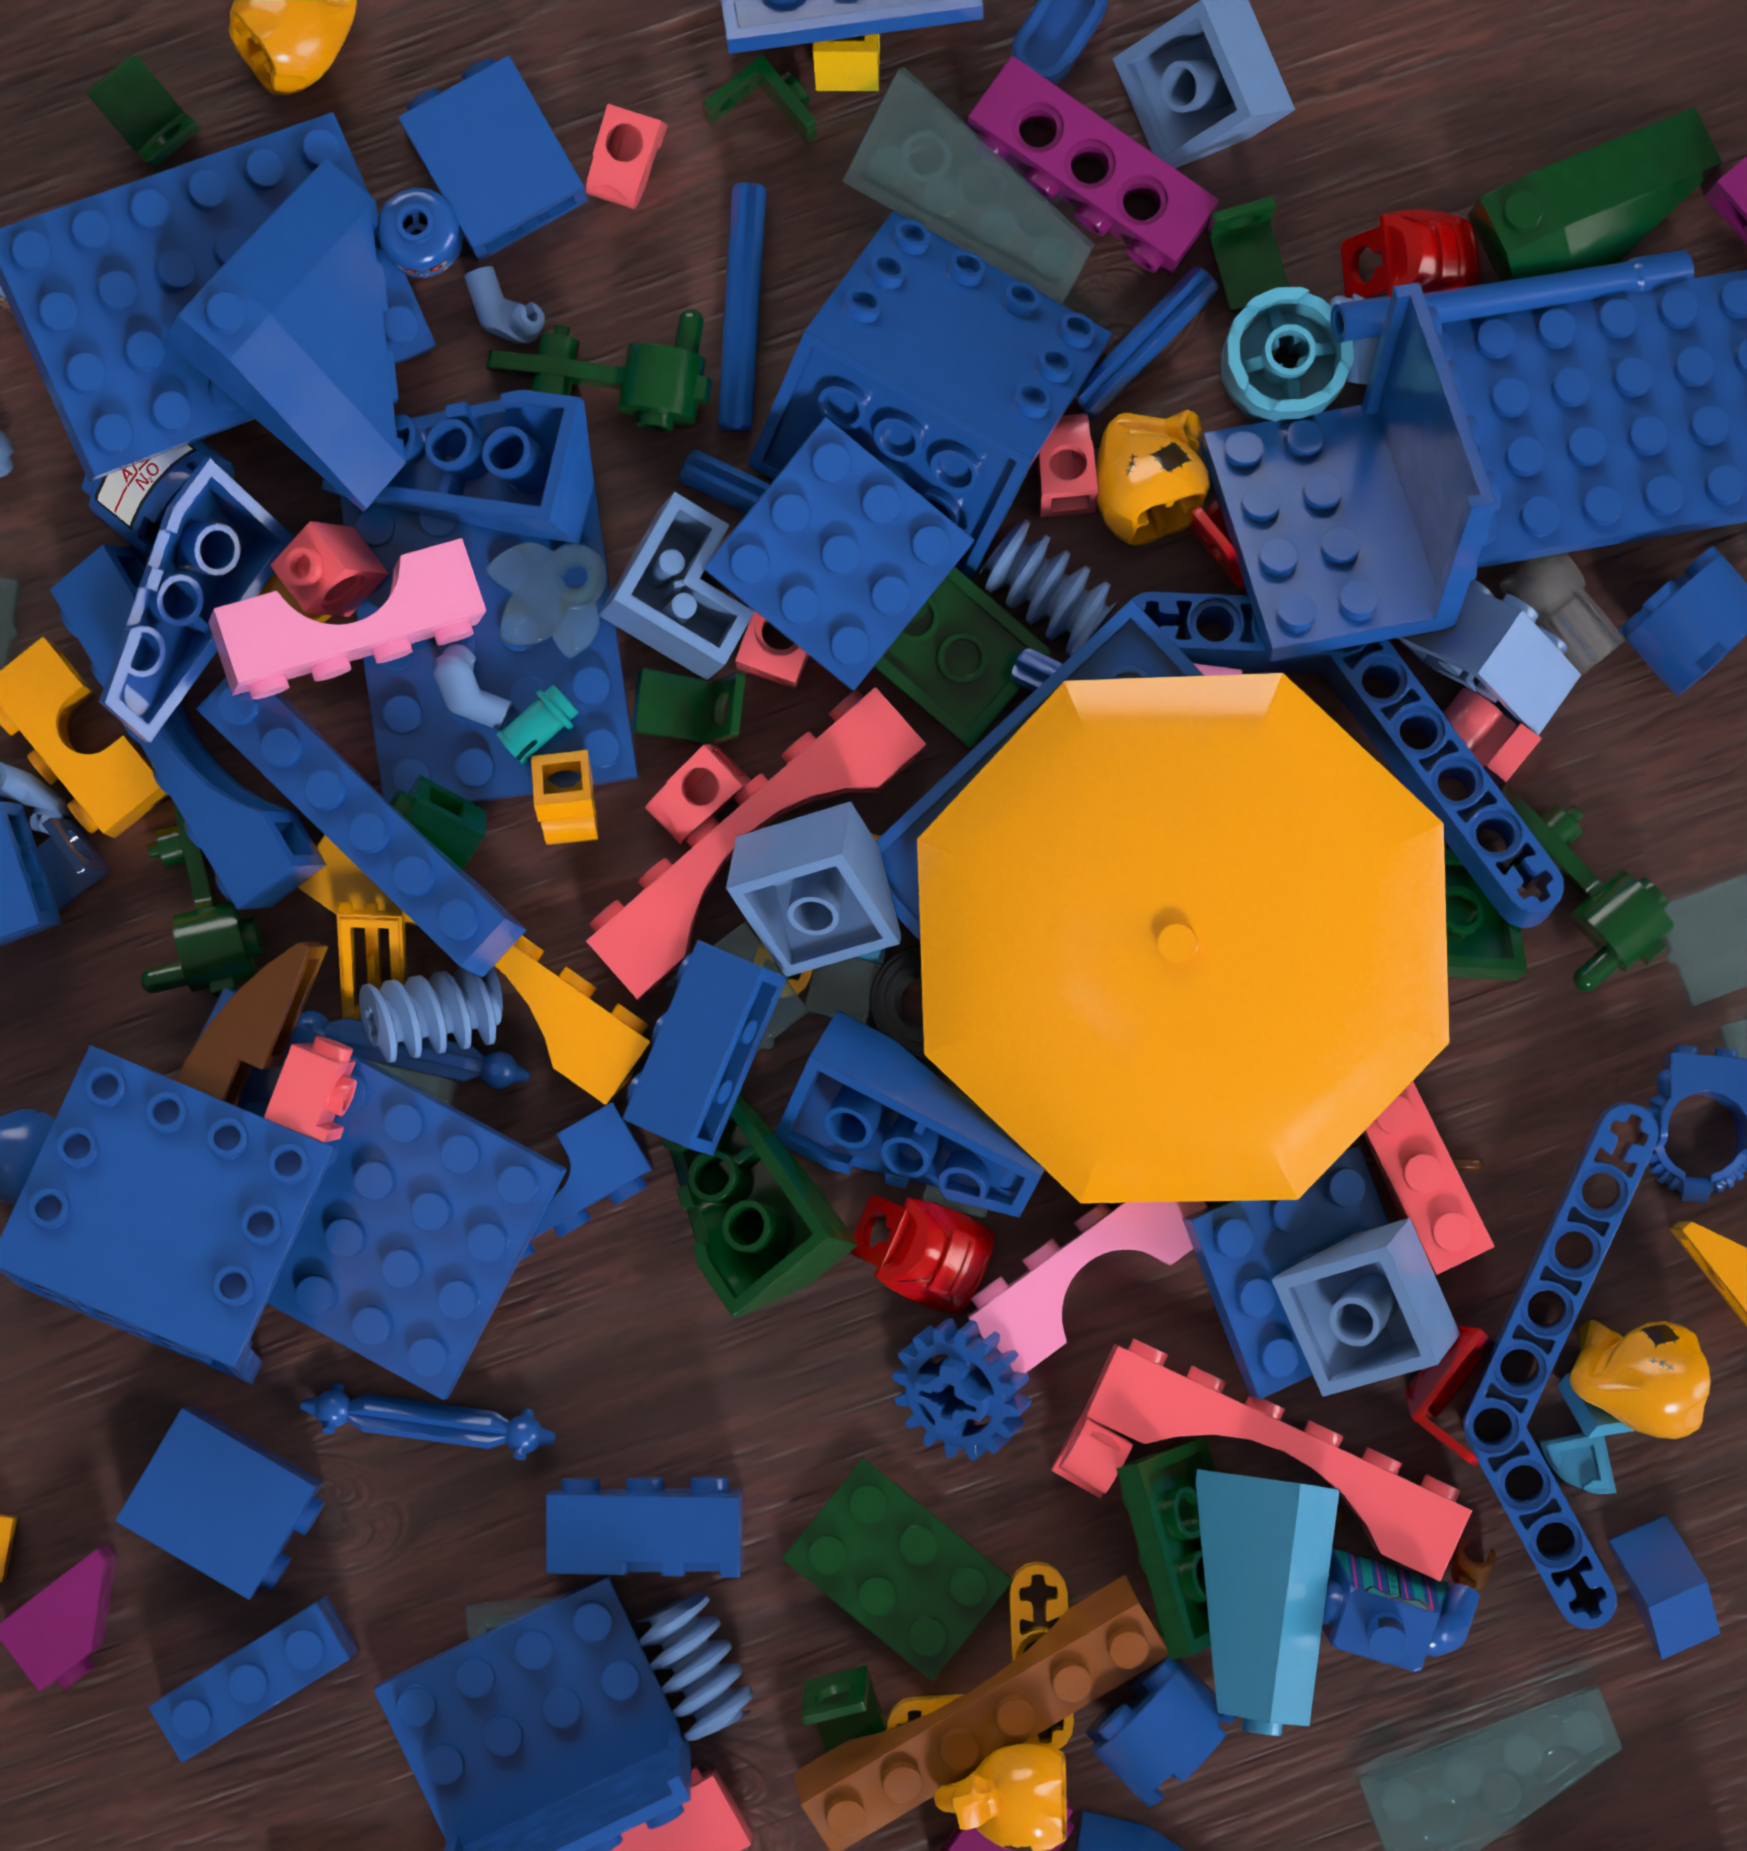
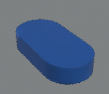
(1057, 35)

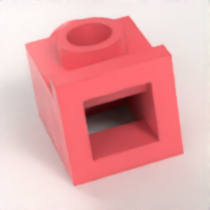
(314, 1089)

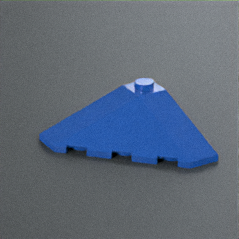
(302, 335)

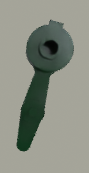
(655, 385)
(1619, 917)
(214, 940)

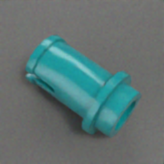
(538, 723)

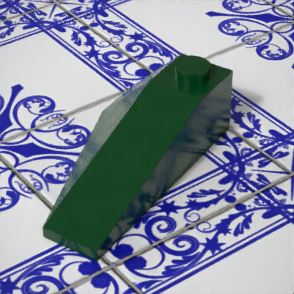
(1594, 202)
(756, 1215)

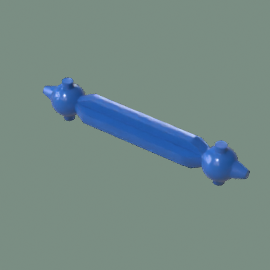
(496, 1069)
(428, 1421)

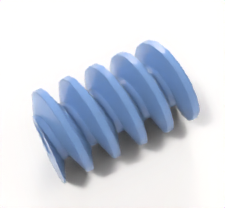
(1047, 587)
(431, 1011)
(696, 1665)

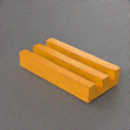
(371, 919)

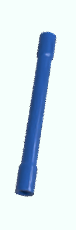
(1366, 317)

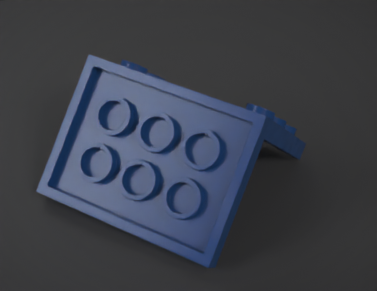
(936, 375)
(1365, 511)
(162, 1212)
(543, 1731)

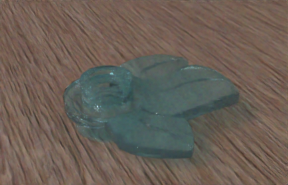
(542, 601)

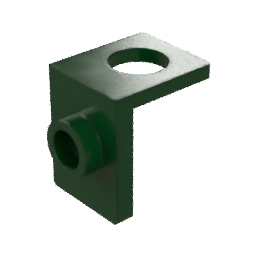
(783, 91)
(142, 111)
(1246, 252)
(687, 707)
(842, 1706)

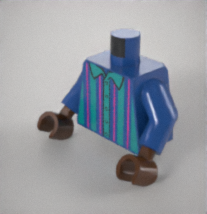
(1398, 1612)

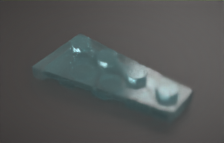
(949, 180)
(1489, 1778)

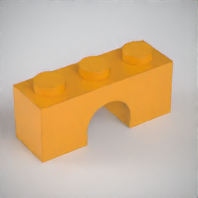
(39, 699)

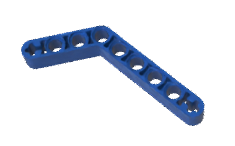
(1382, 722)
(1545, 1343)

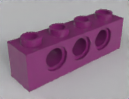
(1025, 98)

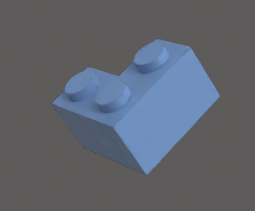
(665, 599)
(1500, 657)

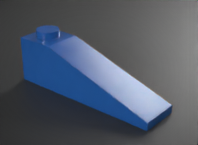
(498, 465)
(206, 555)
(887, 1113)

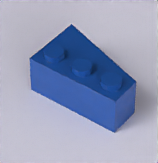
(645, 1527)

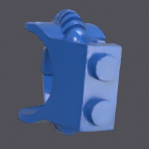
(1716, 1077)

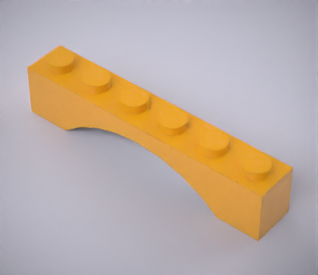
(582, 1038)

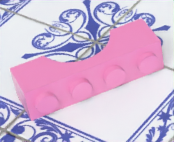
(270, 642)
(1031, 1306)

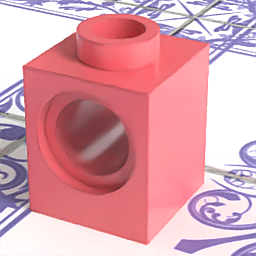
(329, 569)
(761, 660)

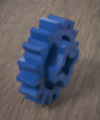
(961, 1389)

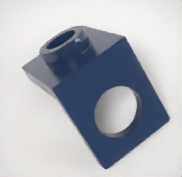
(70, 861)

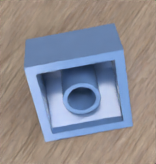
(1203, 81)
(814, 889)
(1367, 1308)

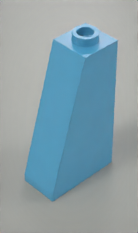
(1265, 1593)

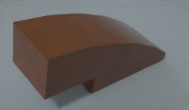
(253, 1025)

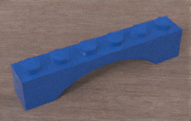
(365, 826)
(250, 842)

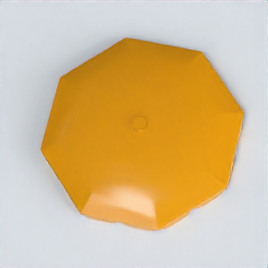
(1183, 939)

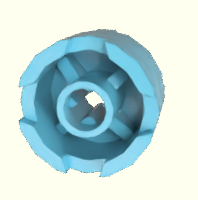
(1261, 385)

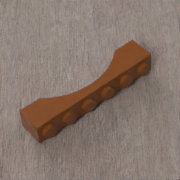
(895, 1770)

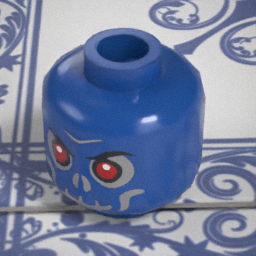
(437, 243)

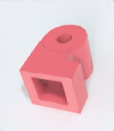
(624, 156)
(1068, 469)
(1490, 735)
(697, 792)
(1092, 1456)

